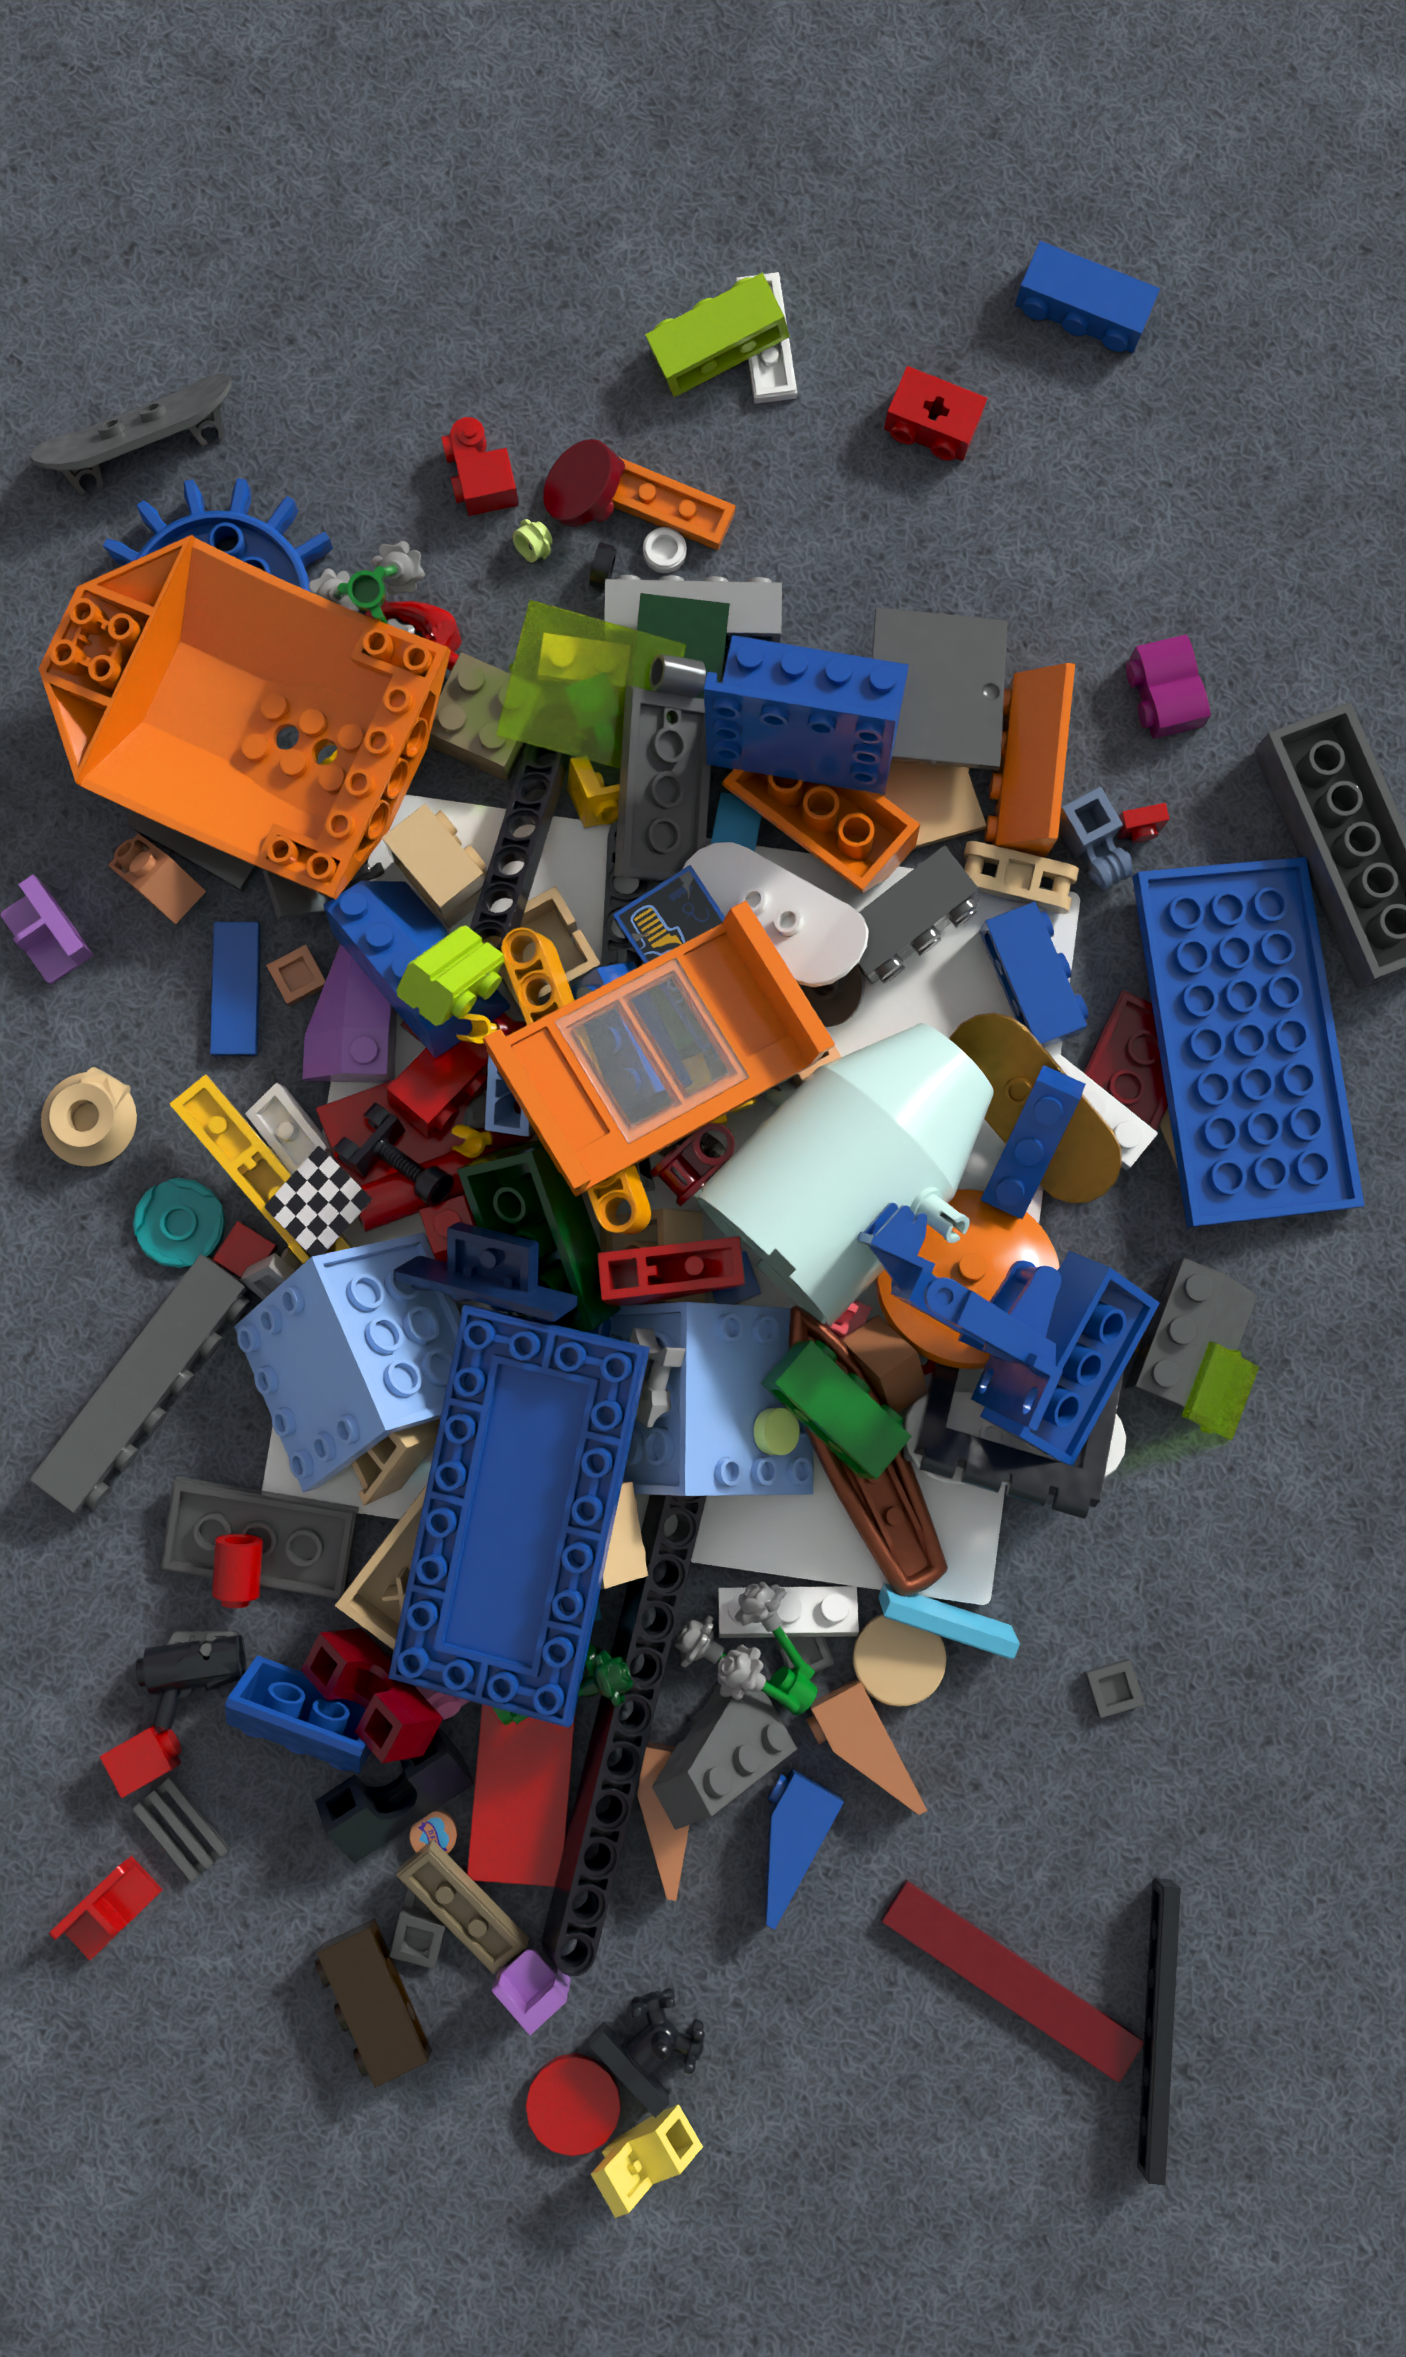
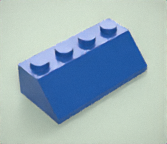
(384, 931)
(1095, 1332)

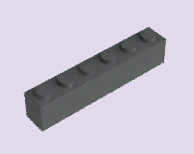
(141, 1386)

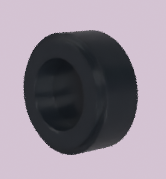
(602, 565)

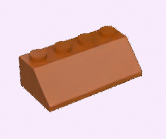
(1032, 760)
(844, 828)

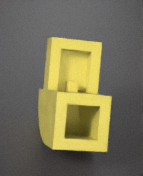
(645, 2156)

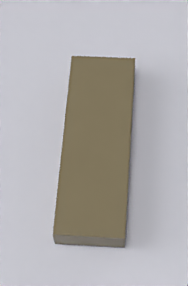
(462, 1906)

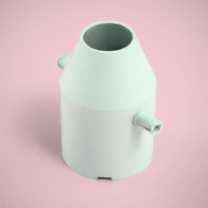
(840, 1149)

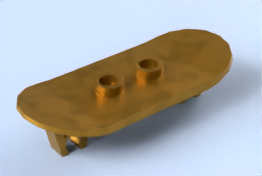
(1011, 1060)

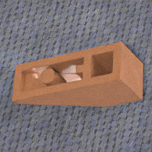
(859, 1738)
(666, 1842)

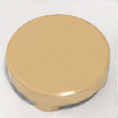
(898, 1661)

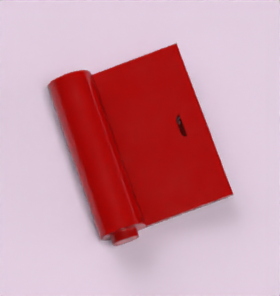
(391, 1191)

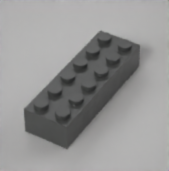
(1348, 832)

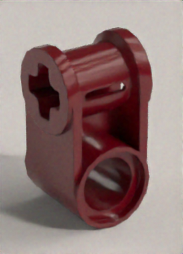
(692, 1163)

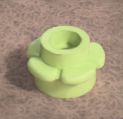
(537, 536)

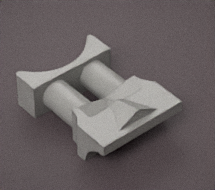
(654, 1396)

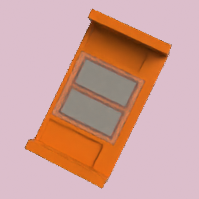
(660, 1050)

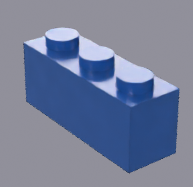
(1086, 297)
(1034, 974)
(1033, 1141)

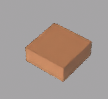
(297, 975)

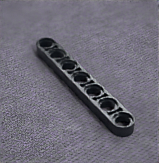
(525, 849)

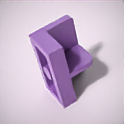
(45, 931)
(531, 1989)

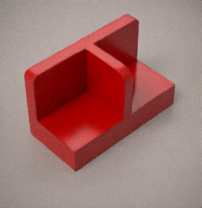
(108, 1908)

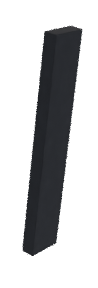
(1158, 2031)

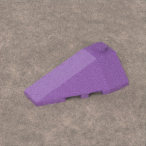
(350, 1029)

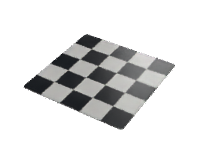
(318, 1203)

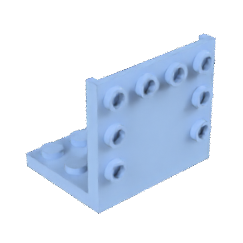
(349, 1355)
(715, 1398)

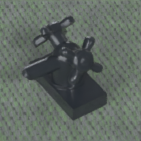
(642, 2055)

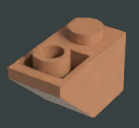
(156, 877)

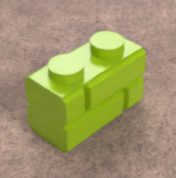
(451, 976)

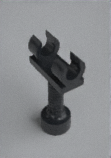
(431, 1184)

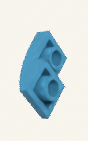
(736, 822)

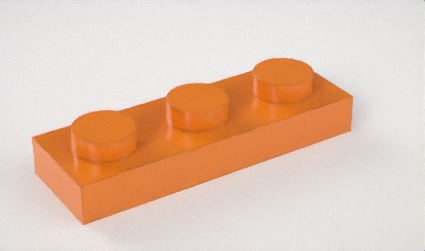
(673, 505)

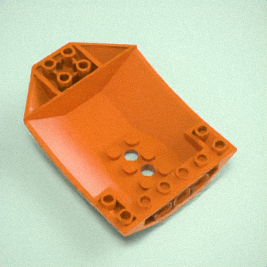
(191, 669)

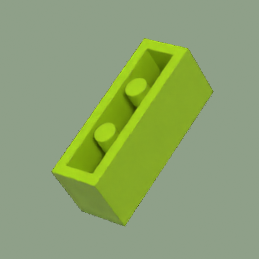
(718, 334)

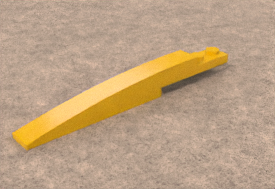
(240, 1152)

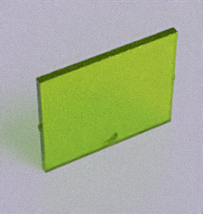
(573, 682)

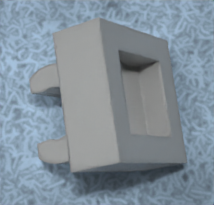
(270, 1273)

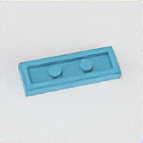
(949, 1622)

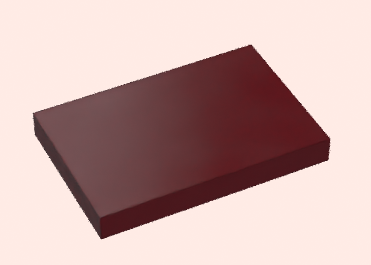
(1129, 1060)

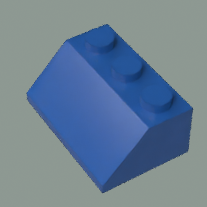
(289, 1710)

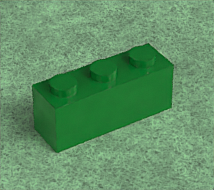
(837, 1408)

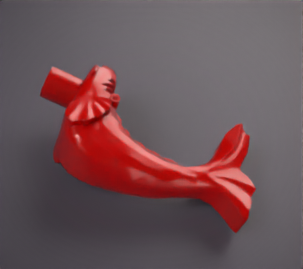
(428, 619)

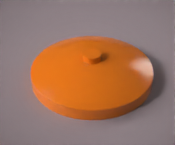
(976, 1262)

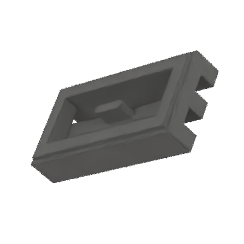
(167, 1841)

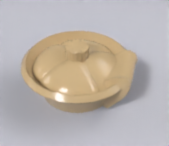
(89, 1118)

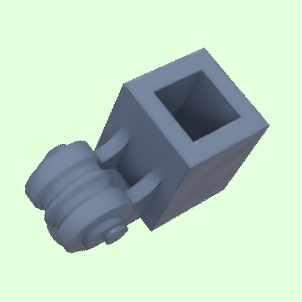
(1088, 833)

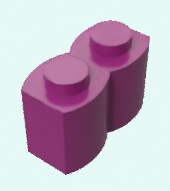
(1168, 687)

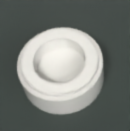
(664, 550)

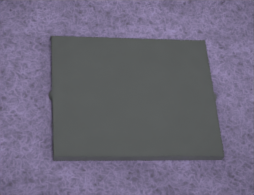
(951, 687)

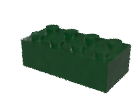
(528, 1198)

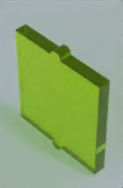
(1220, 1391)

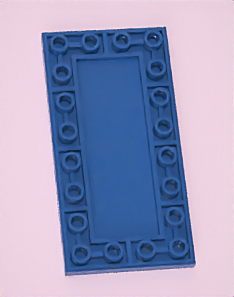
(518, 1514)

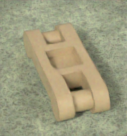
(1020, 876)

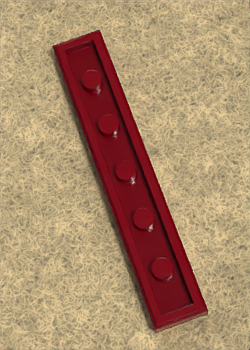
(1012, 1981)

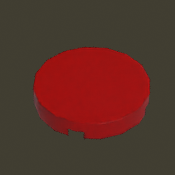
(573, 2104)

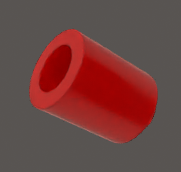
(237, 1569)

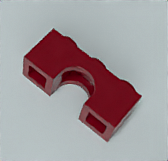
(353, 1668)

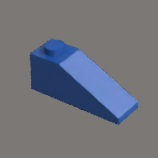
(797, 1826)

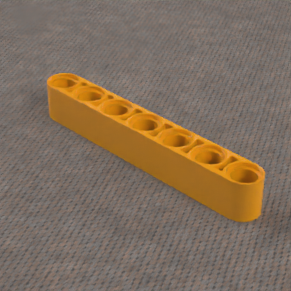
(527, 982)

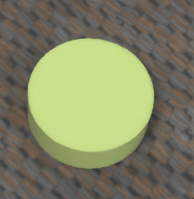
(776, 1431)

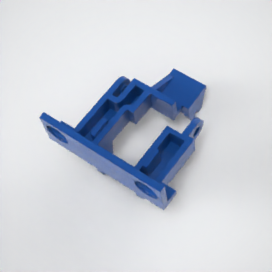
(1007, 1327)

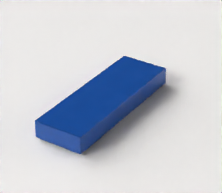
(235, 989)

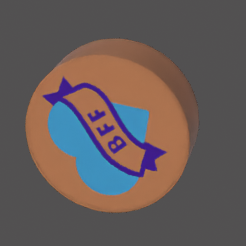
(436, 1826)

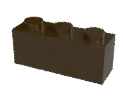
(372, 2003)

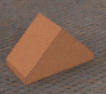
(888, 1363)

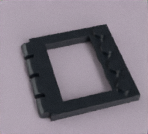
(1028, 1474)

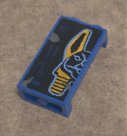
(668, 915)

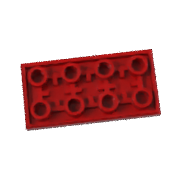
(520, 1800)

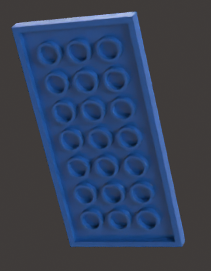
(1247, 1041)

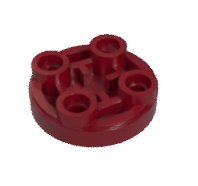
(583, 484)

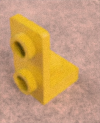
(589, 795)

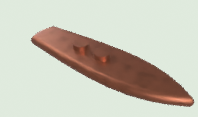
(887, 1510)

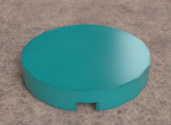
(187, 1232)

